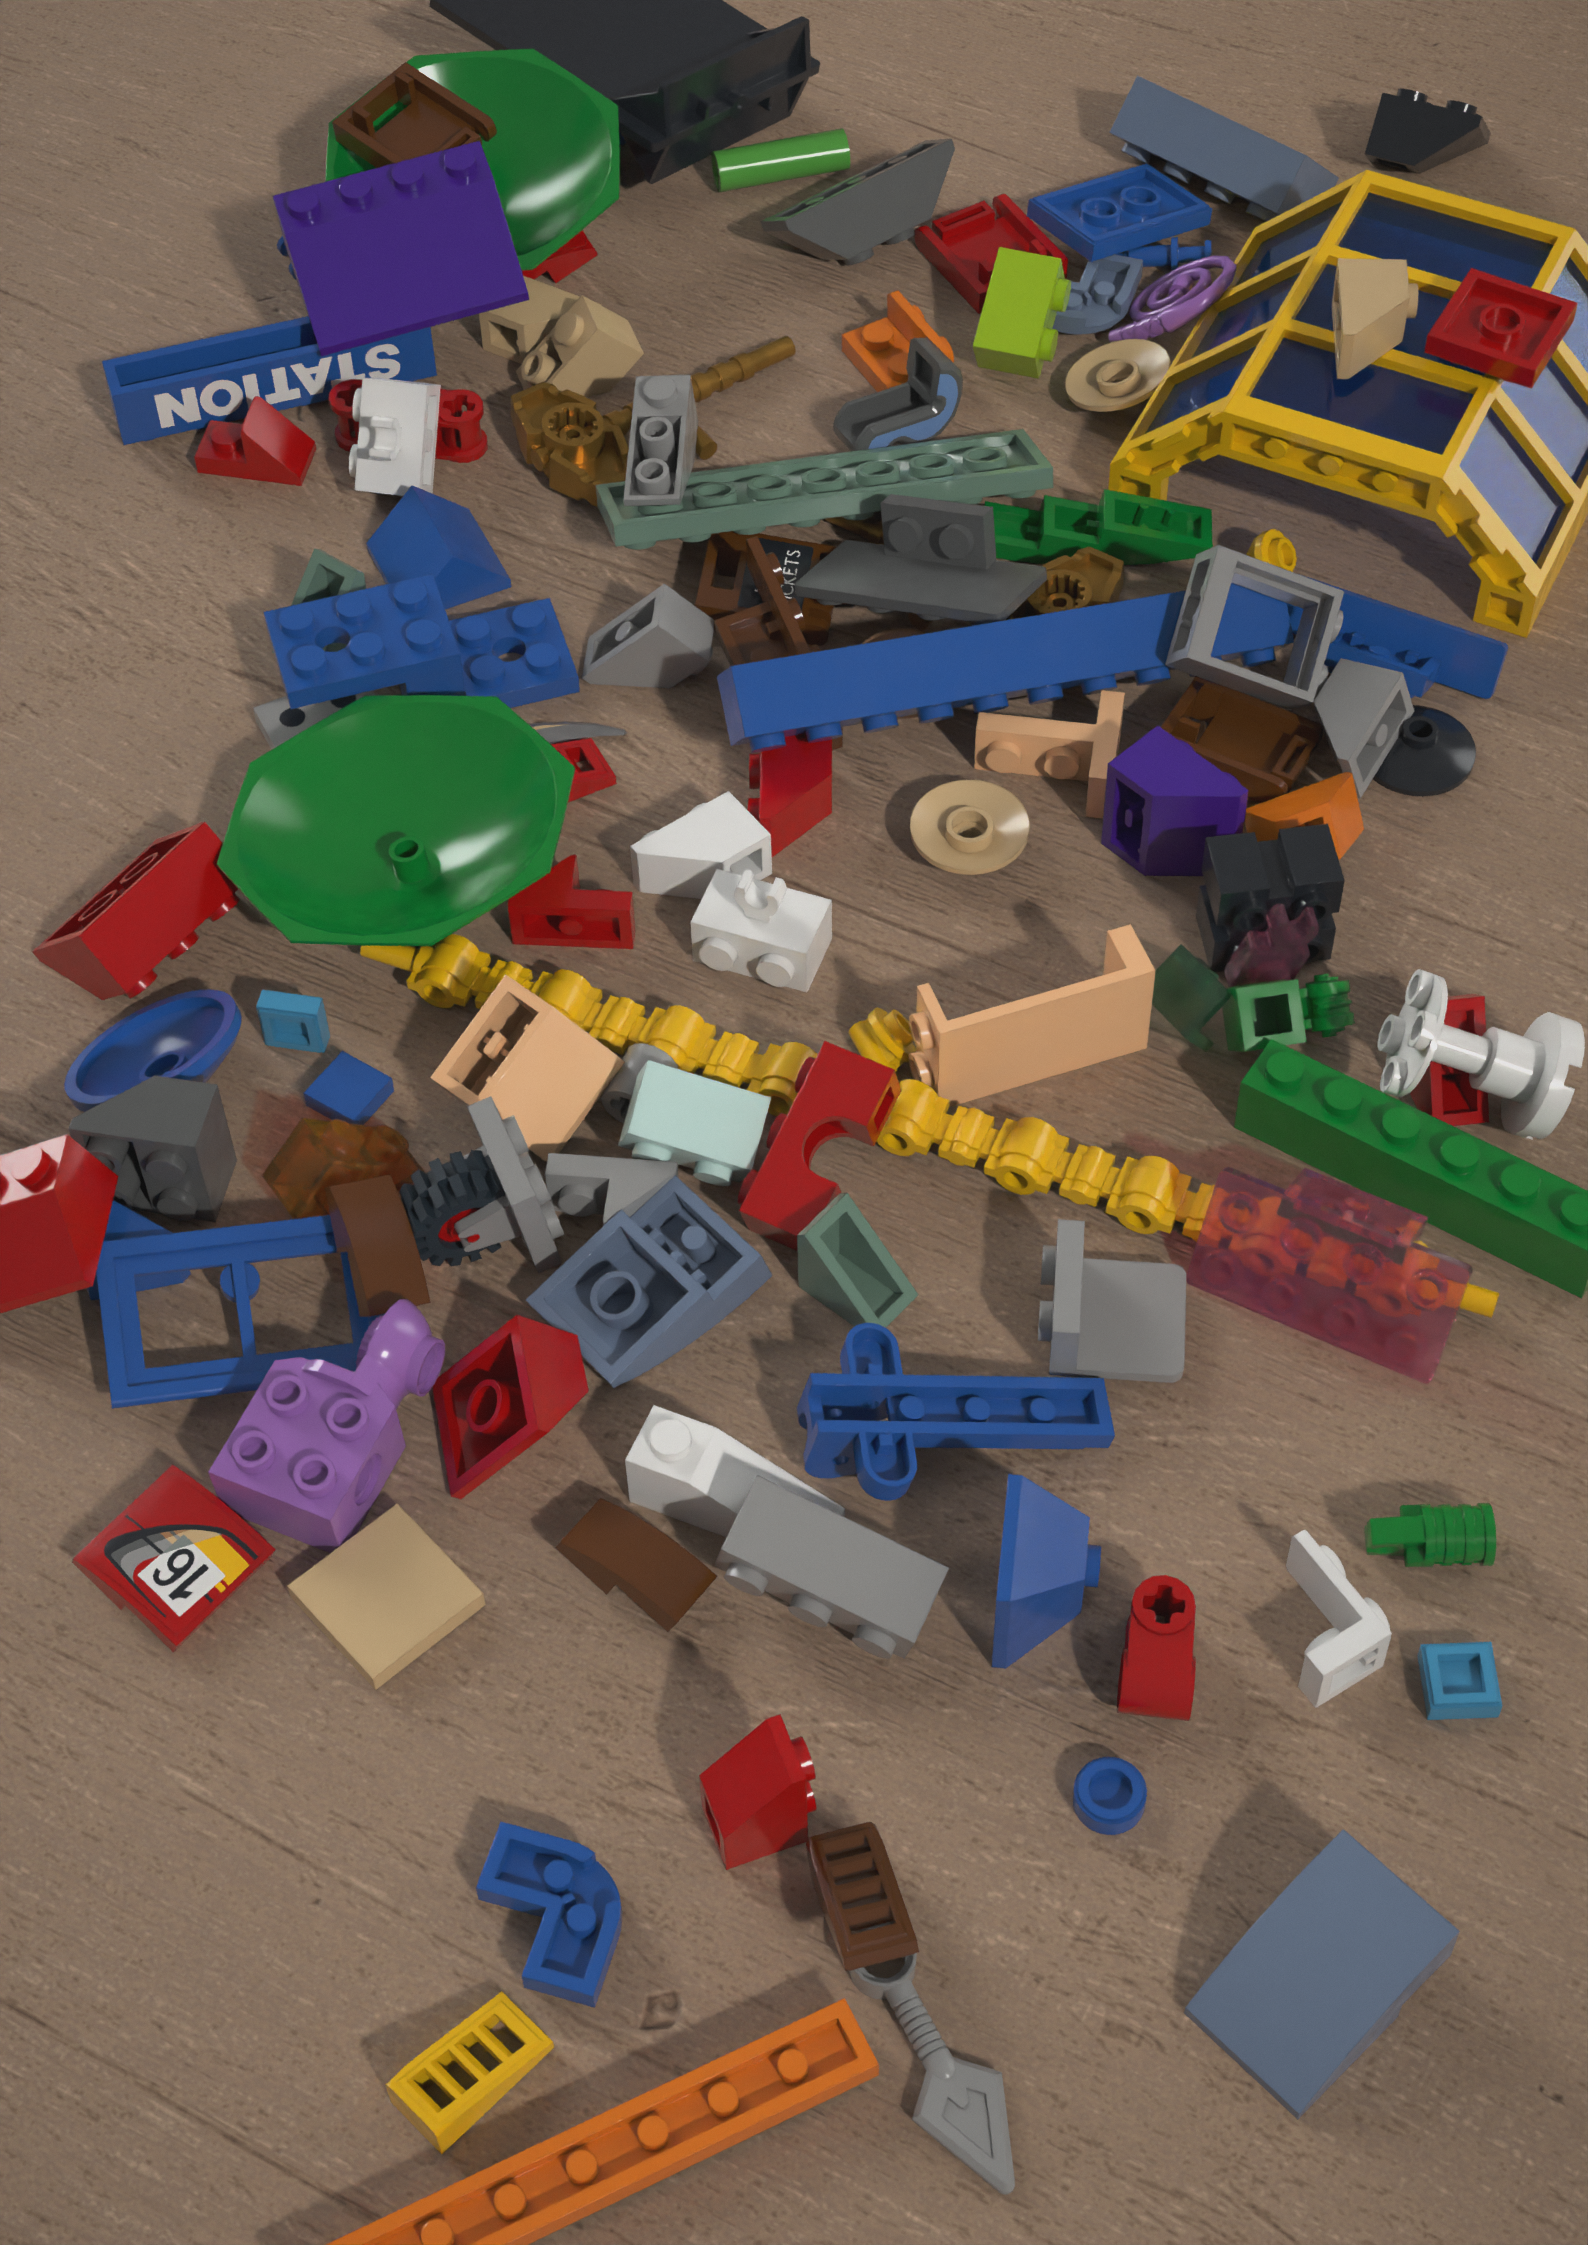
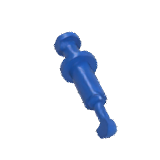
(1169, 255)

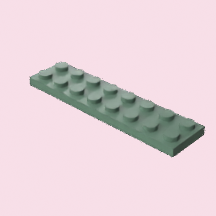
(829, 487)

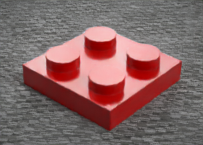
(1500, 328)

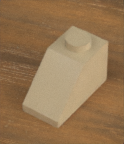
(1369, 310)

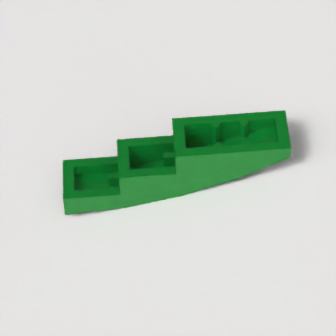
(1121, 525)

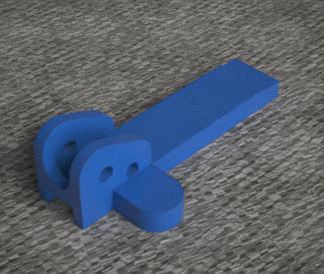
(934, 1412)

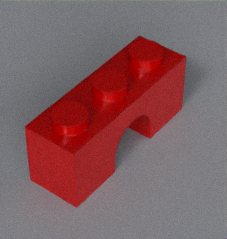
(835, 1098)

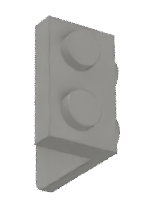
(1111, 1313)

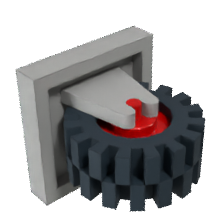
(483, 1198)

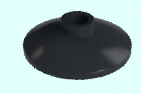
(1429, 755)

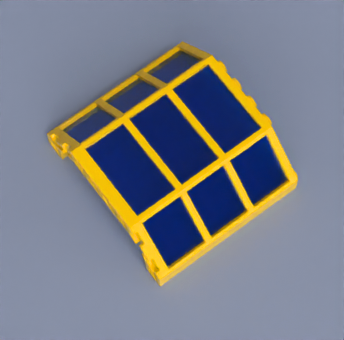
(1410, 428)

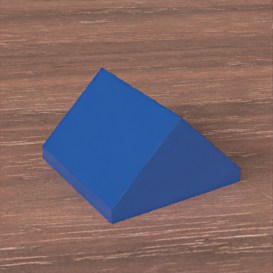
(440, 539)

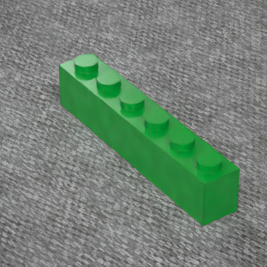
(1418, 1164)

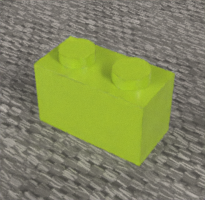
(1020, 313)

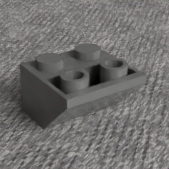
(165, 1145)

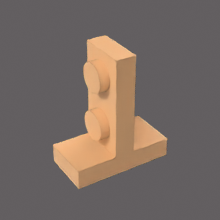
(1054, 747)

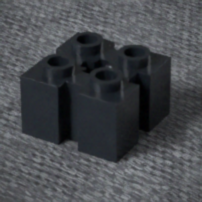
(1253, 876)

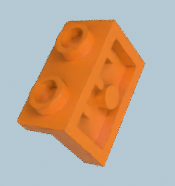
(883, 346)

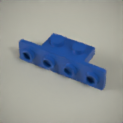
(1414, 645)

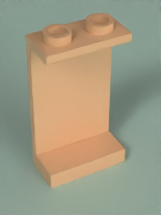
(1037, 1033)

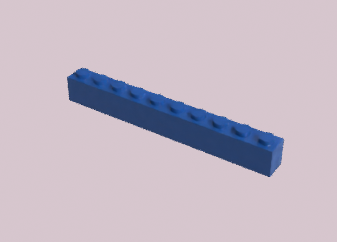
(982, 667)

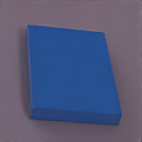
(1119, 212)

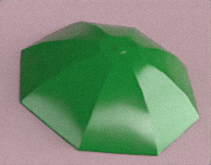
(551, 148)
(397, 820)

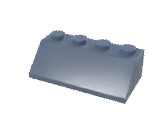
(1217, 151)

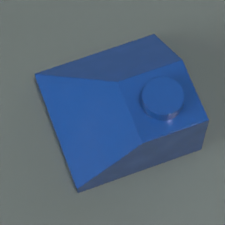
(1040, 1569)

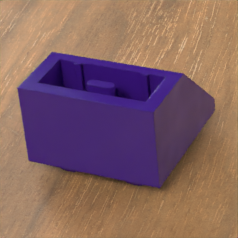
(1166, 803)

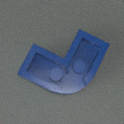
(576, 1906)

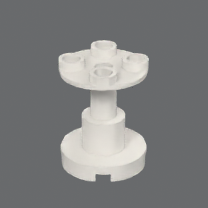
(1520, 1069)

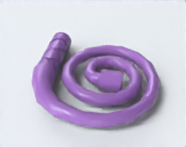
(1184, 299)

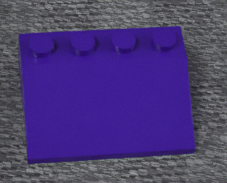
(400, 248)

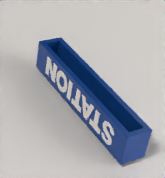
(220, 375)

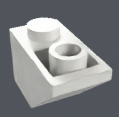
(689, 850)

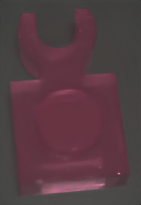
(1273, 953)

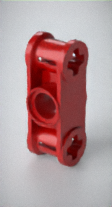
(452, 422)

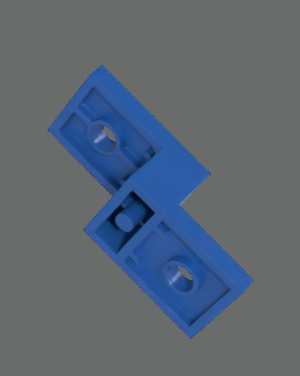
(406, 640)

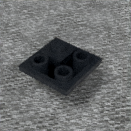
(1422, 135)

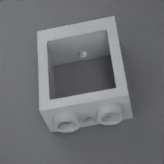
(1202, 613)

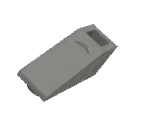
(661, 440)

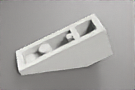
(700, 1472)

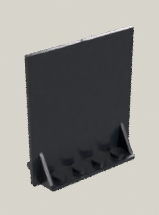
(678, 69)

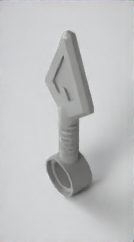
(958, 2100)

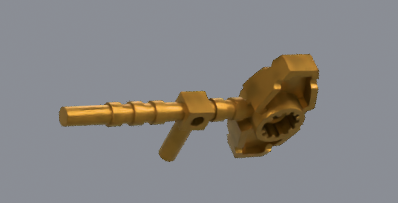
(584, 449)
(1071, 582)

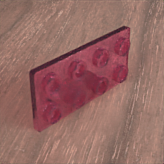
(1331, 1267)

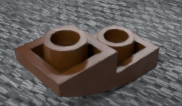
(379, 1243)
(638, 1558)

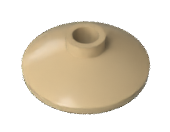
(1117, 375)
(969, 827)

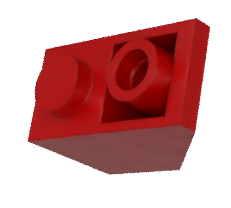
(792, 787)
(759, 1794)

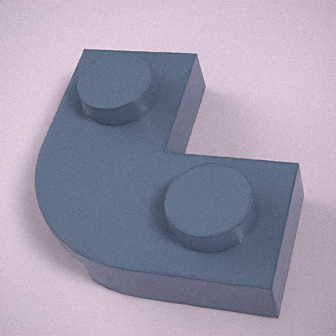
(1101, 295)

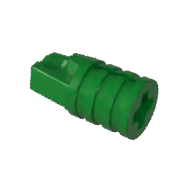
(1435, 1535)

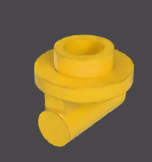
(1274, 549)
(883, 1038)

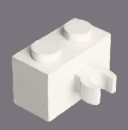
(394, 436)
(761, 930)

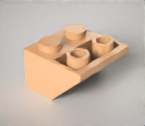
(530, 1065)

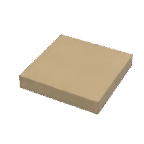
(386, 1596)

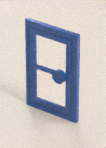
(239, 1283)

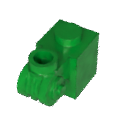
(1284, 1011)

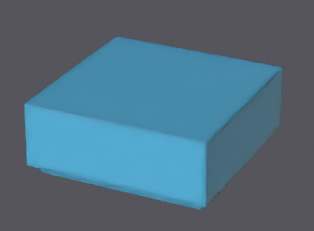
(293, 1021)
(1459, 1680)

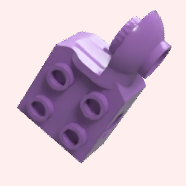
(326, 1436)

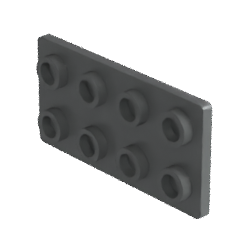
(932, 564)

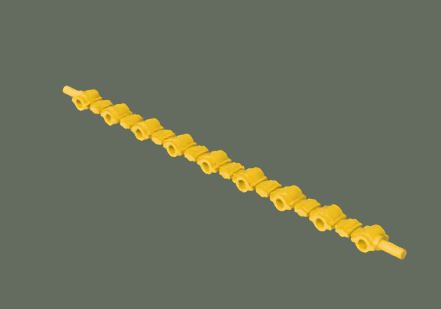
(1021, 1155)

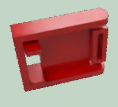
(968, 241)

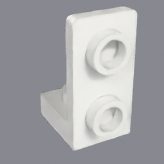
(1360, 1627)

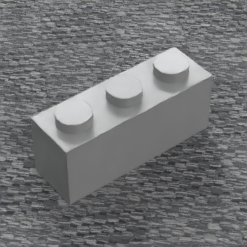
(830, 1569)

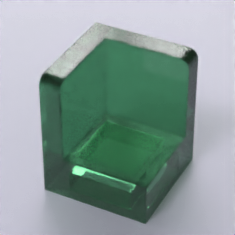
(1188, 995)

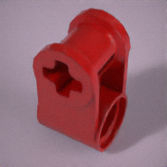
(1159, 1657)

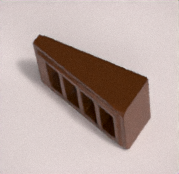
(859, 1892)

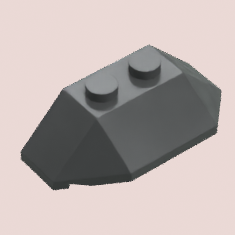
(868, 207)

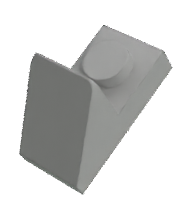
(604, 1184)

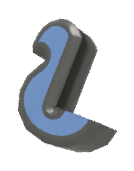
(907, 411)

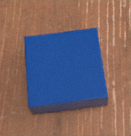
(349, 1090)

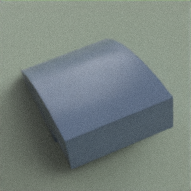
(650, 1283)
(1322, 1973)

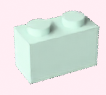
(694, 1123)

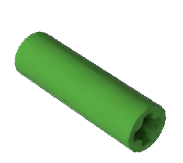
(780, 160)

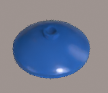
(170, 1038)

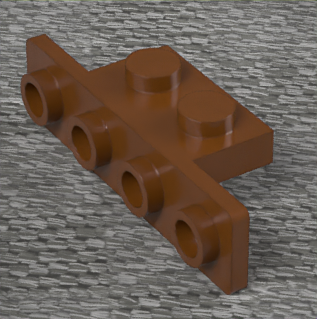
(769, 628)

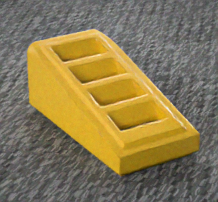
(448, 2124)

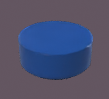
(1109, 1795)

